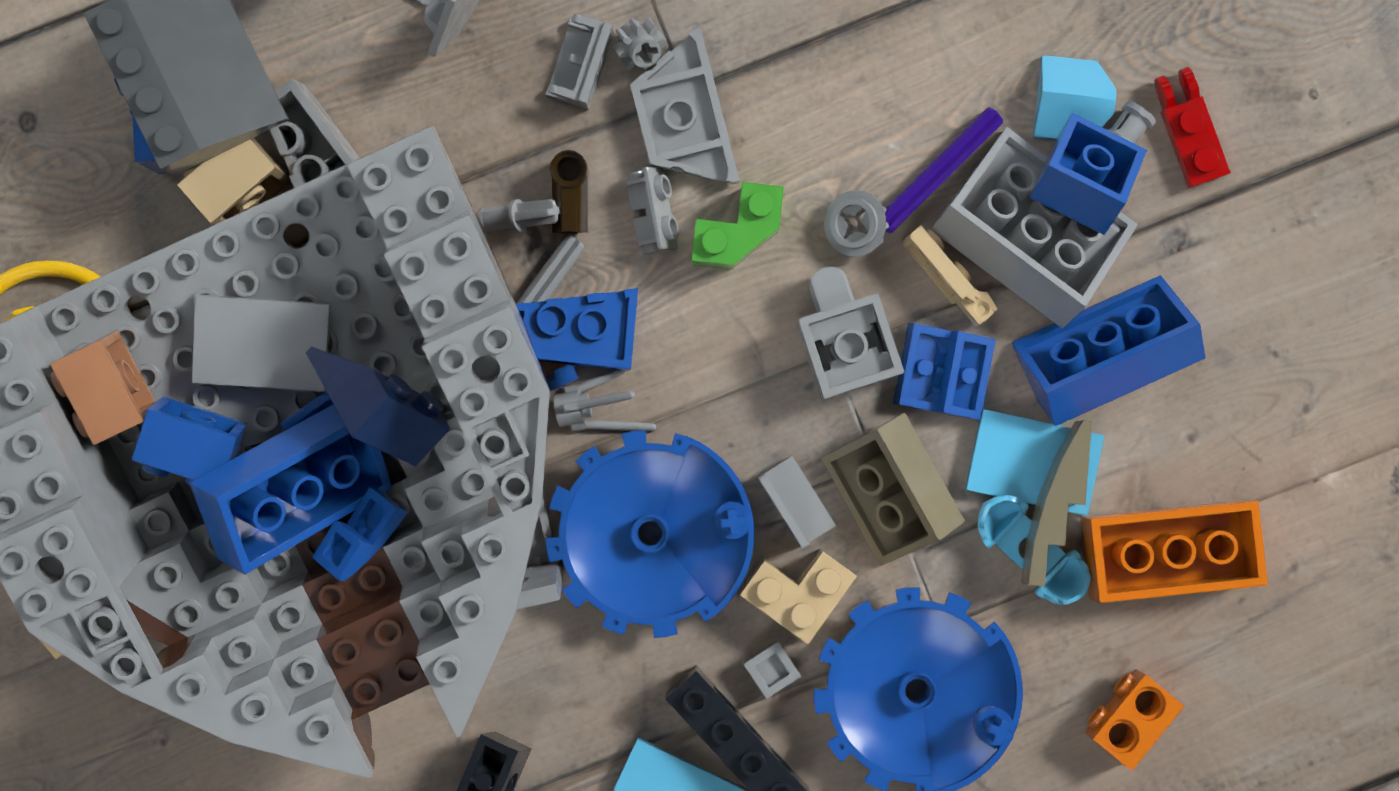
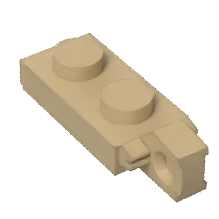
(948, 275)

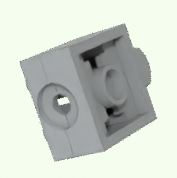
(846, 337)

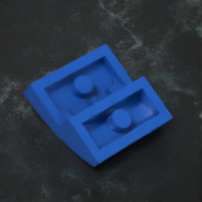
(944, 371)

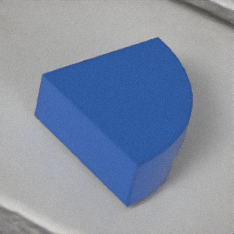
(562, 377)

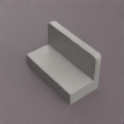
(796, 501)

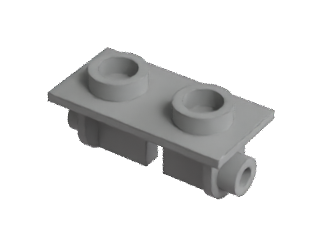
(651, 191)

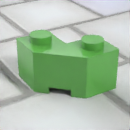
(728, 244)

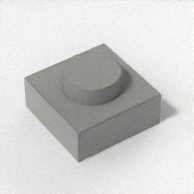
(772, 669)

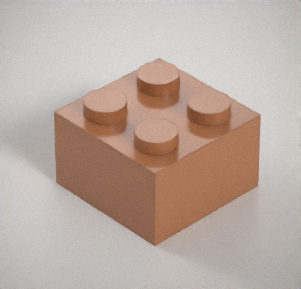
(103, 388)

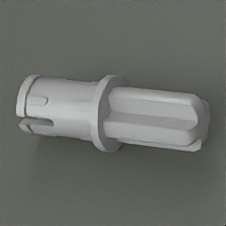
(518, 215)

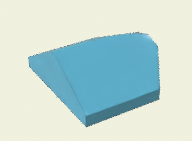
(1070, 88)

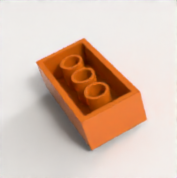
(1174, 551)

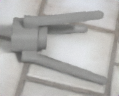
(574, 407)

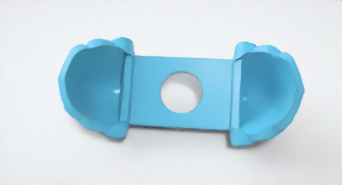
(1005, 525)

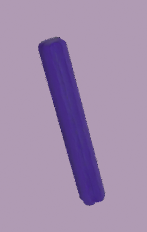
(942, 168)

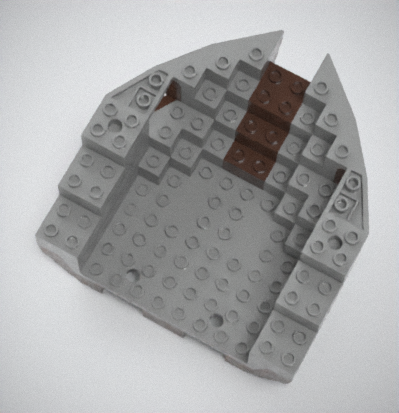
(287, 650)

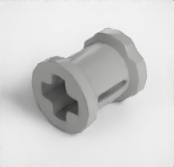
(1133, 122)

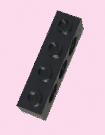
(731, 735)
(494, 764)

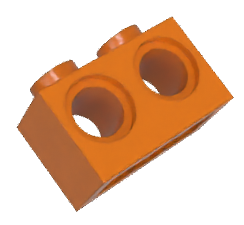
(1142, 727)

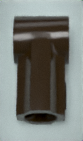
(570, 195)

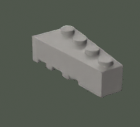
(310, 137)

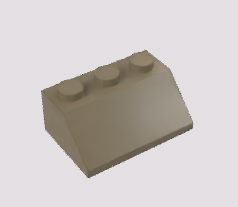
(893, 490)

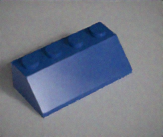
(1110, 350)

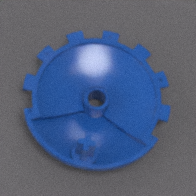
(702, 523)
(957, 723)

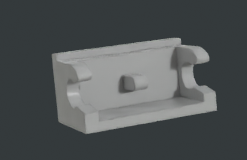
(580, 61)

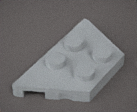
(684, 115)

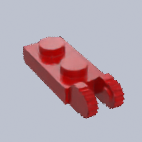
(1191, 131)

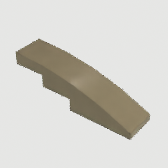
(1063, 486)

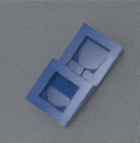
(355, 543)

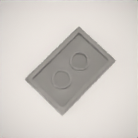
(258, 342)

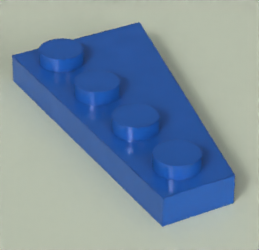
(583, 329)

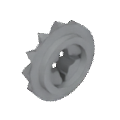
(839, 227)

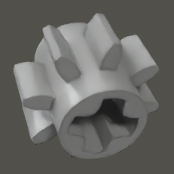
(639, 44)

